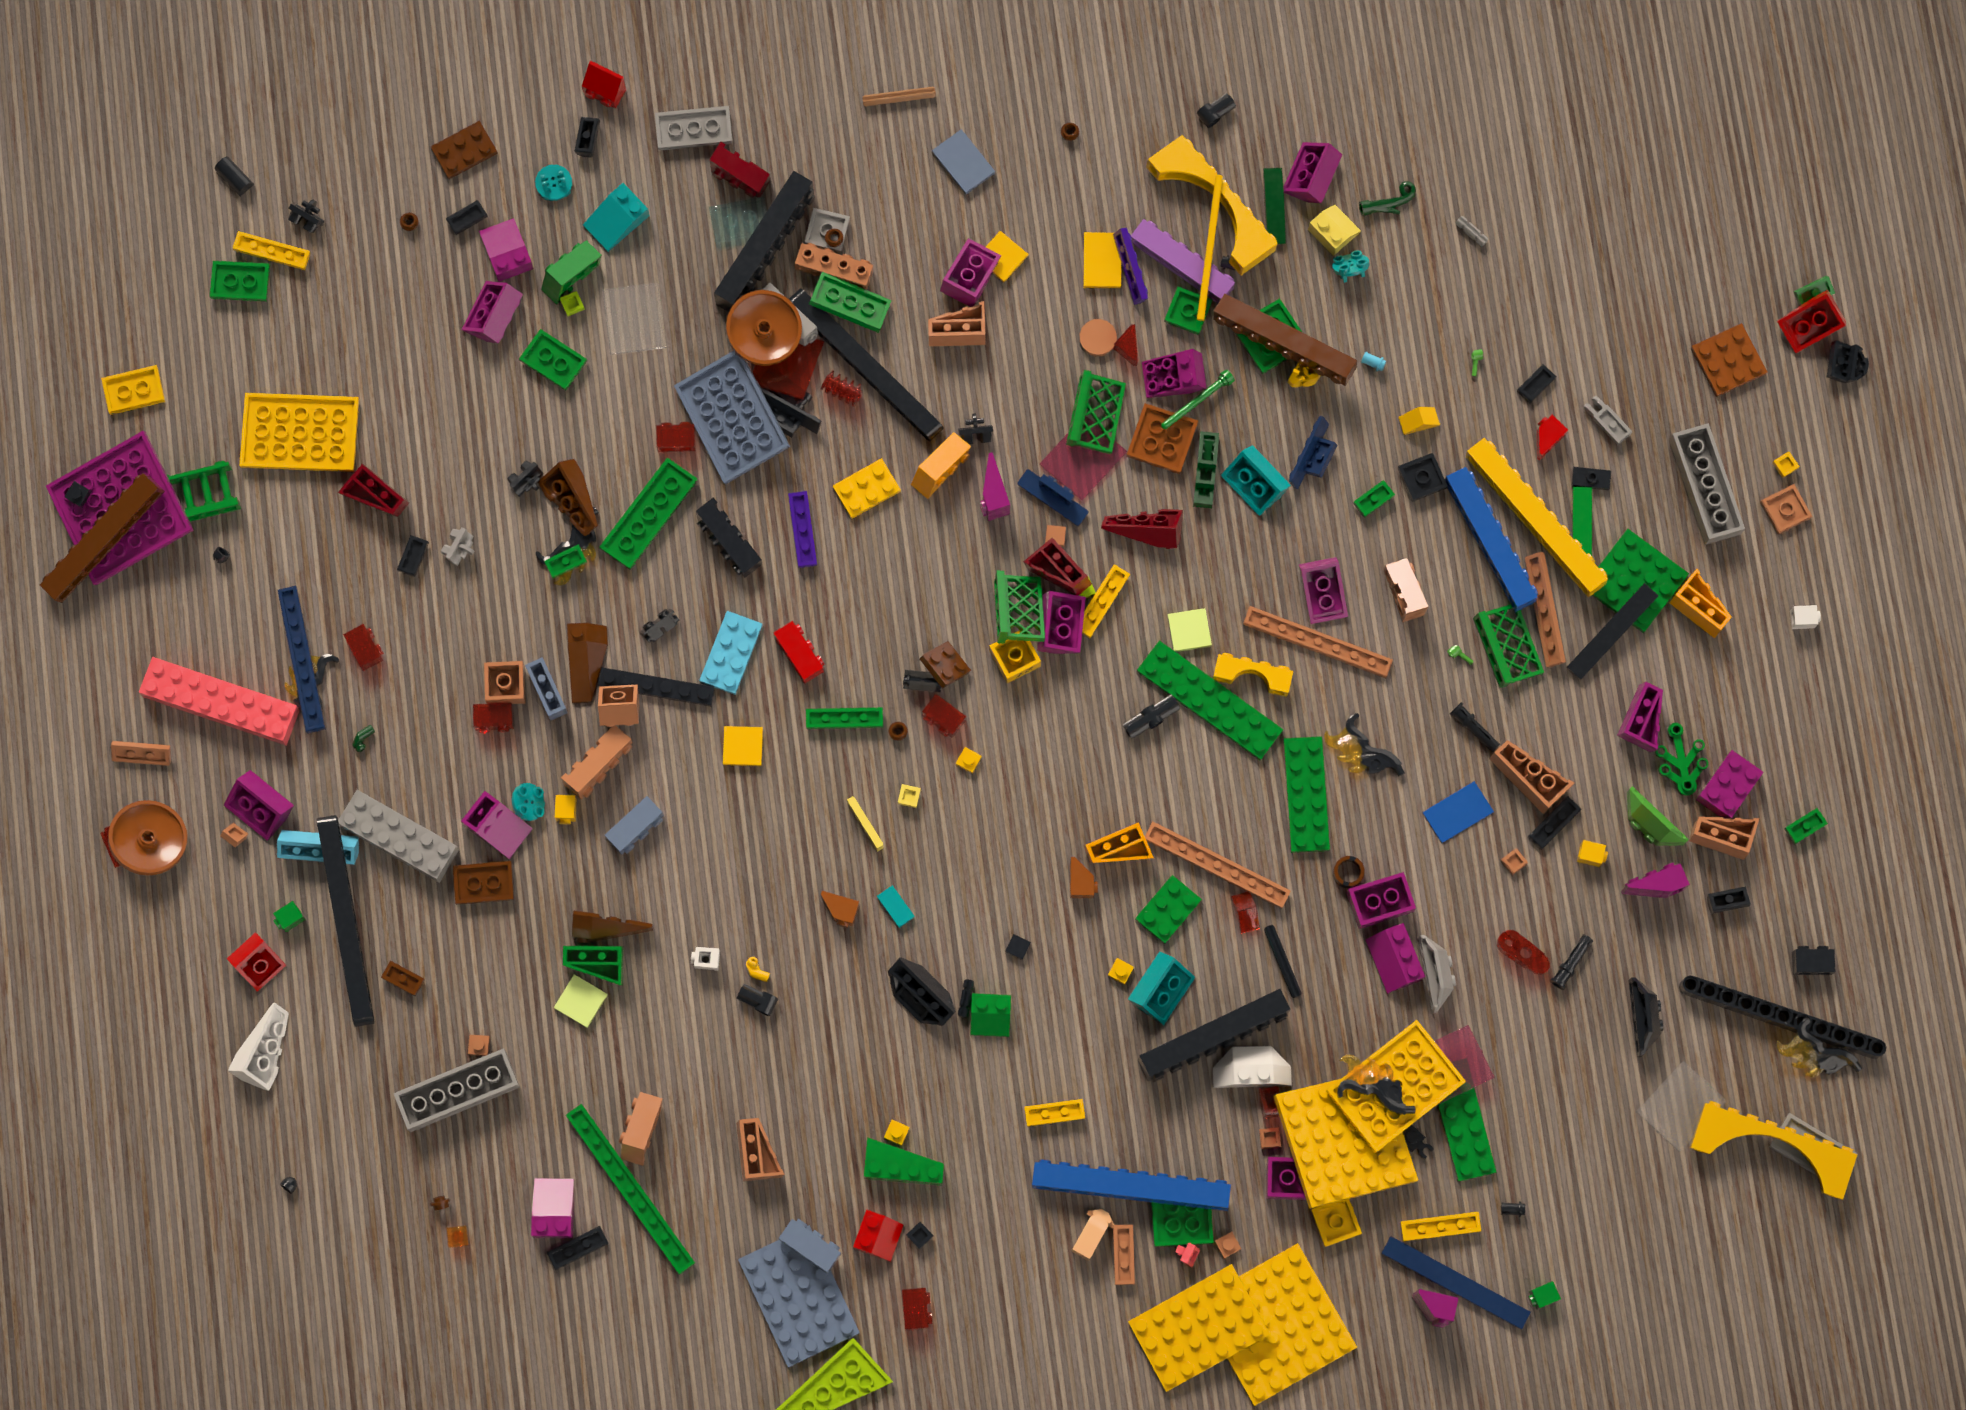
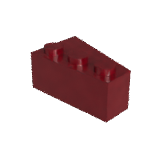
(739, 172)
(373, 491)
(1058, 568)

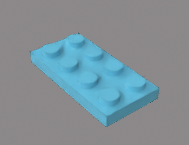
(731, 652)

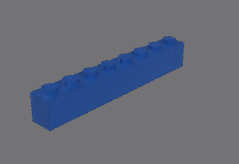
(1491, 539)

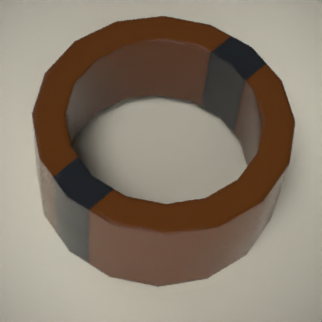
(1342, 883)

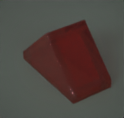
(1127, 345)
(1245, 912)
(1268, 1103)

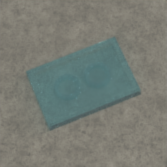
(736, 219)

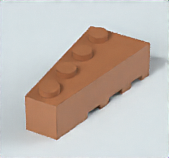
(597, 762)
(1530, 776)

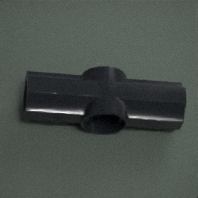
(1151, 716)

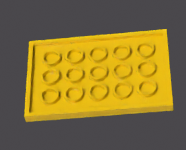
(299, 432)
(1424, 1078)
(1199, 1327)

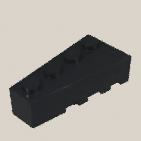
(728, 538)

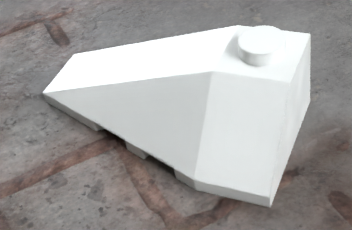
(259, 1053)

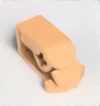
(1092, 1233)

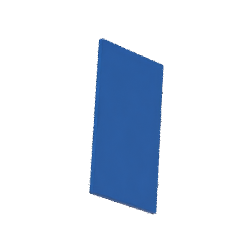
(1458, 812)

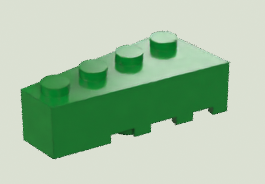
(898, 1165)

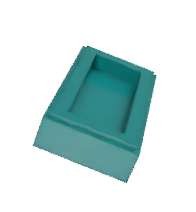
(895, 906)

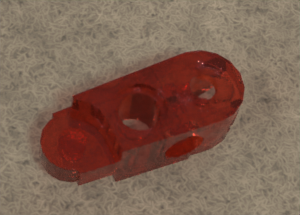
(1536, 963)

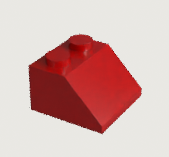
(603, 85)
(256, 961)
(878, 1235)

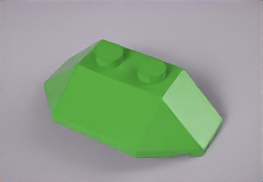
(1651, 822)

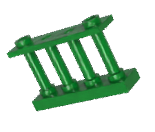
(210, 507)

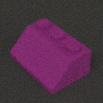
(1312, 172)
(492, 311)
(1062, 623)
(258, 804)
(1395, 958)
(1436, 1307)

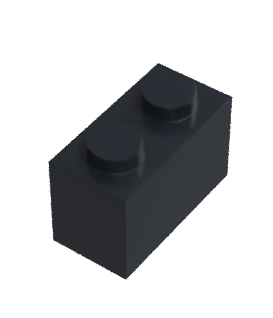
(1813, 961)

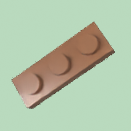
(141, 753)
(1123, 1255)

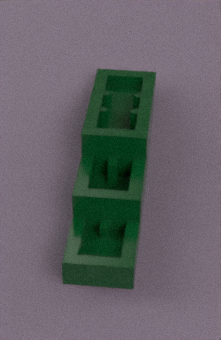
(1274, 203)
(1206, 469)

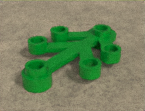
(1681, 761)

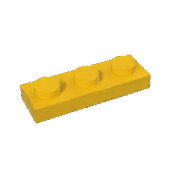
(1054, 1112)

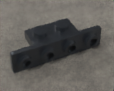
(790, 416)

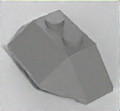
(1437, 972)

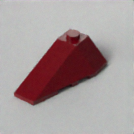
(1157, 529)

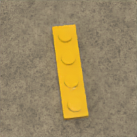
(271, 250)
(1103, 599)
(1440, 1226)

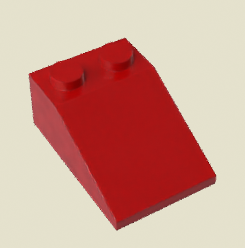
(1812, 321)

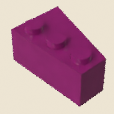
(1642, 718)

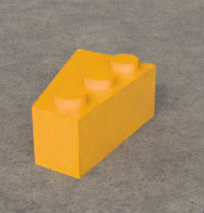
(940, 465)
(1700, 605)
(1119, 846)

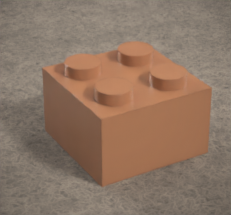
(505, 682)
(618, 705)

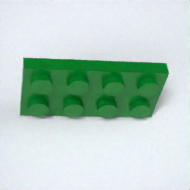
(850, 302)

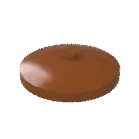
(763, 327)
(147, 837)

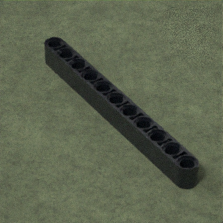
(868, 368)
(345, 921)
(1772, 1017)

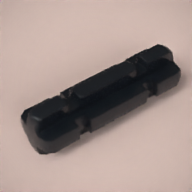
(965, 998)

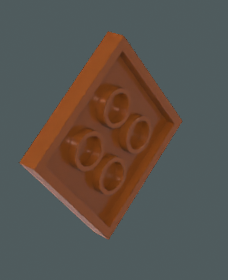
(1729, 360)
(1159, 446)

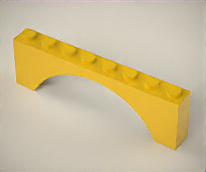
(1184, 163)
(1830, 1163)

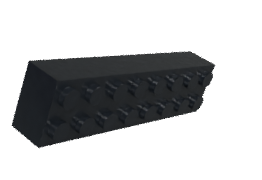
(765, 241)
(1214, 1034)

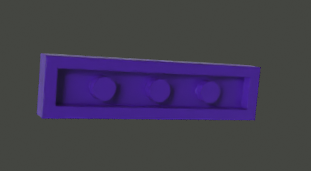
(1130, 266)
(802, 529)

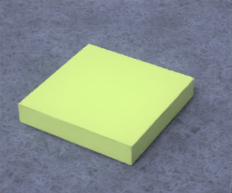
(1189, 630)
(580, 1001)

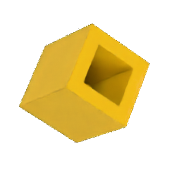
(565, 809)
(1592, 853)

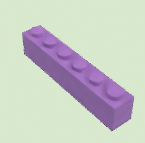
(1180, 260)

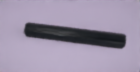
(1282, 961)

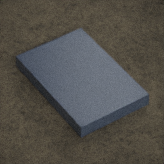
(963, 161)

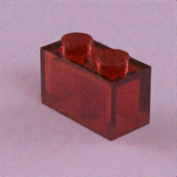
(675, 437)
(363, 647)
(943, 716)
(493, 717)
(915, 1309)

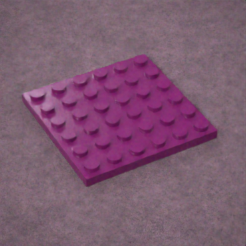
(107, 478)

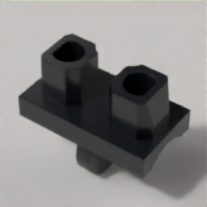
(298, 212)
(985, 431)
(527, 479)

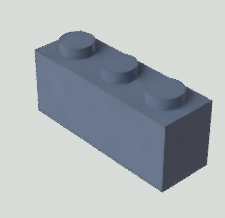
(546, 689)
(634, 826)
(810, 1245)

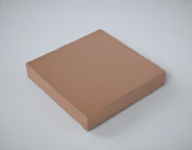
(1786, 509)

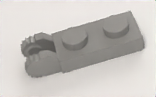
(1608, 421)

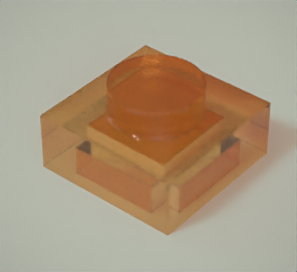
(457, 1236)

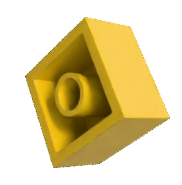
(1014, 658)

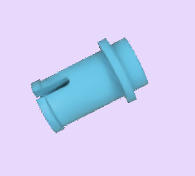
(1373, 361)

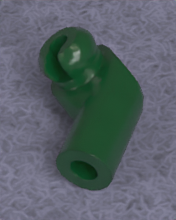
(361, 736)

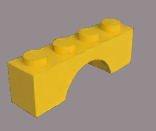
(1276, 678)

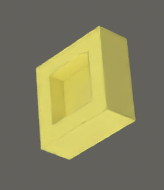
(909, 796)

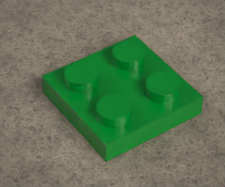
(1184, 311)

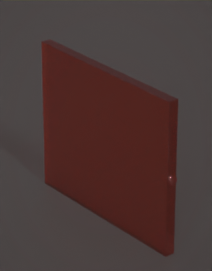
(793, 373)

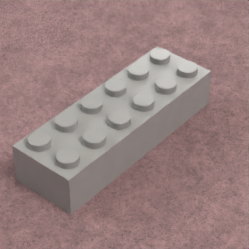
(1706, 484)
(398, 836)
(456, 1090)

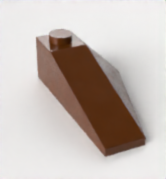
(568, 490)
(586, 653)
(592, 928)

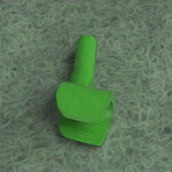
(1476, 355)
(1456, 651)

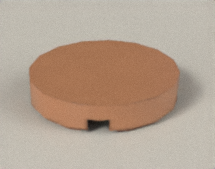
(1098, 337)

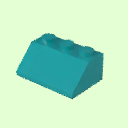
(1255, 480)
(1161, 987)

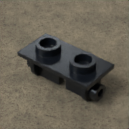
(653, 629)
(920, 681)

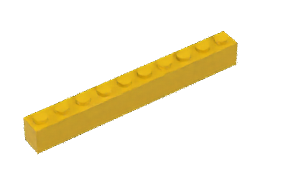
(1536, 517)

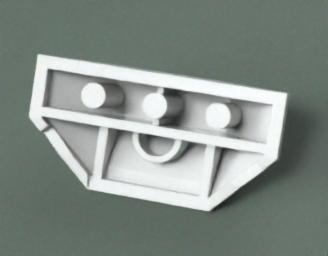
(1251, 1068)

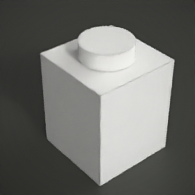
(1804, 617)

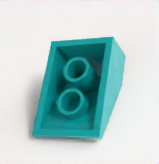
(616, 217)

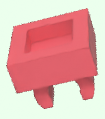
(1188, 1254)

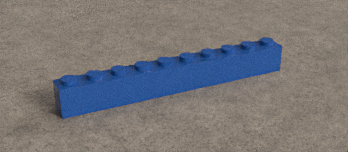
(1131, 1186)

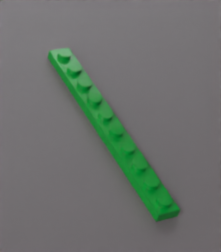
(630, 1189)

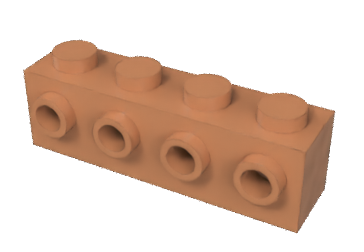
(816, 260)

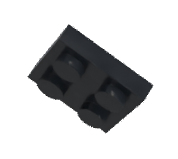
(1422, 477)

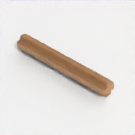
(899, 96)

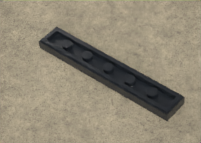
(1612, 631)

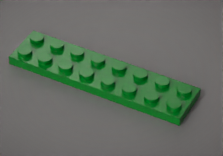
(1210, 700)

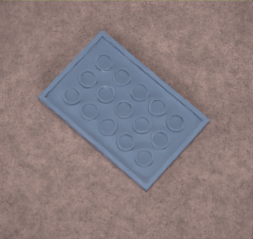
(732, 416)
(798, 1301)

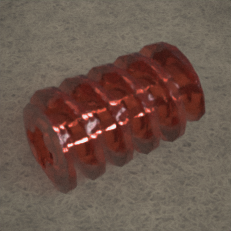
(842, 388)

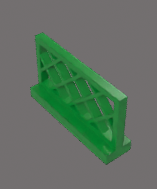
(1079, 412)
(1003, 612)
(1495, 653)

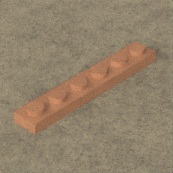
(1545, 610)

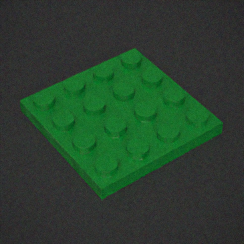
(1632, 565)

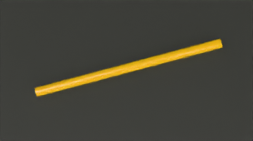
(1209, 247)

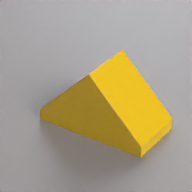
(1418, 420)

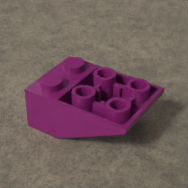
(1174, 374)
(496, 825)
(1659, 884)

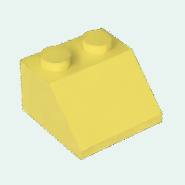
(1333, 229)

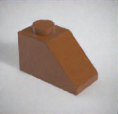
(1081, 880)
(841, 908)

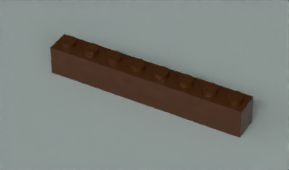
(1285, 340)
(102, 537)

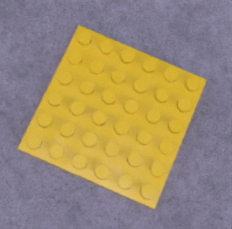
(1332, 1154)
(1301, 1325)

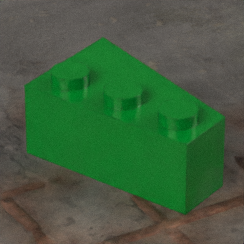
(570, 269)

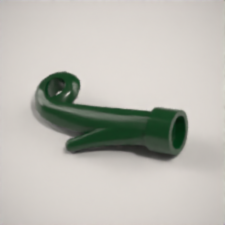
(1387, 205)

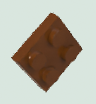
(945, 664)

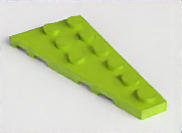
(839, 1381)

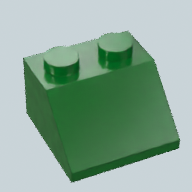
(990, 1015)

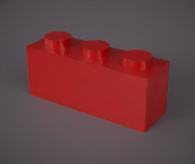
(799, 651)

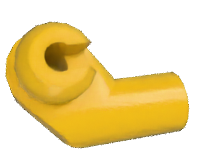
(754, 970)

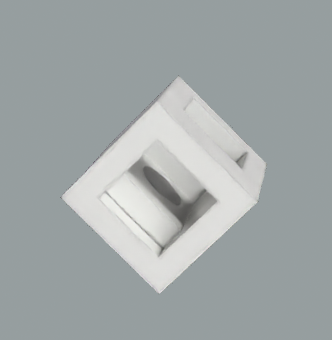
(712, 953)

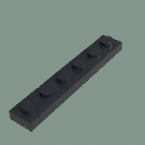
(659, 686)

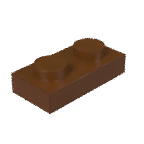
(402, 978)

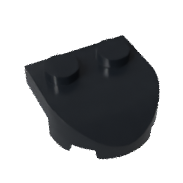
(1846, 362)

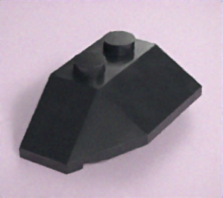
(920, 993)
(1645, 1015)

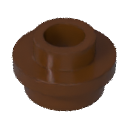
(1069, 126)
(409, 216)
(834, 232)
(898, 725)
(440, 1203)

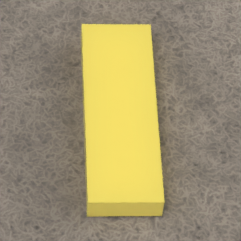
(864, 822)

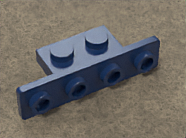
(1315, 454)
(1053, 495)

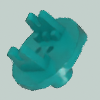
(545, 185)
(1350, 265)
(522, 799)

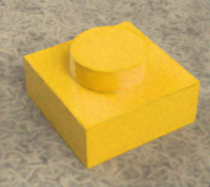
(1785, 464)
(968, 760)
(1120, 971)
(896, 1132)

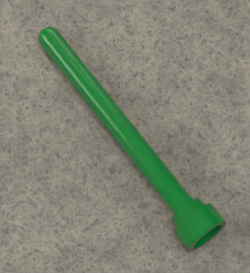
(1225, 379)

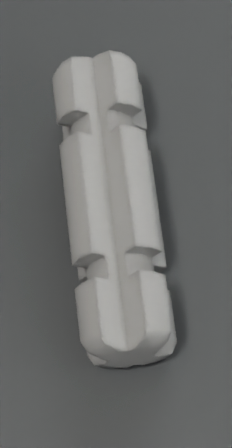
(1471, 231)

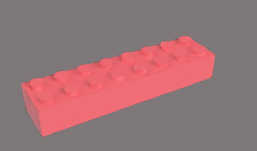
(219, 701)

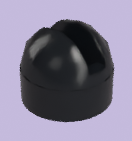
(221, 555)
(289, 1184)

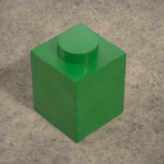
(288, 917)
(1544, 1295)

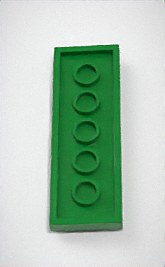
(648, 513)
(1306, 794)
(1466, 1136)

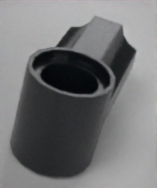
(1212, 113)
(761, 1001)

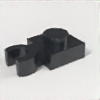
(1414, 1141)

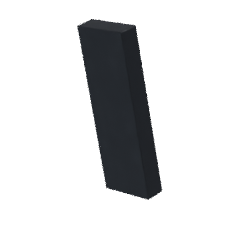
(1554, 822)
(577, 1248)

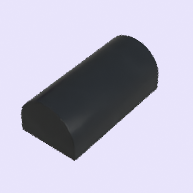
(587, 136)
(233, 175)
(1728, 900)

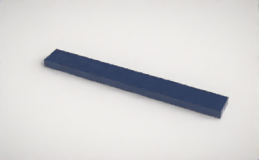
(301, 659)
(1456, 1282)

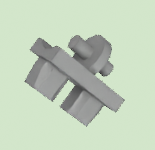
(460, 546)

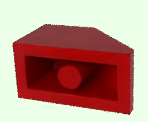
(1549, 434)

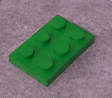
(239, 281)
(553, 359)
(1168, 909)

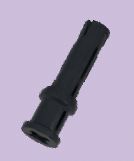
(1468, 720)
(1566, 969)

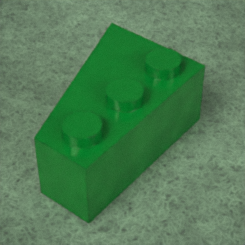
(598, 961)

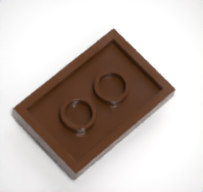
(464, 150)
(483, 882)

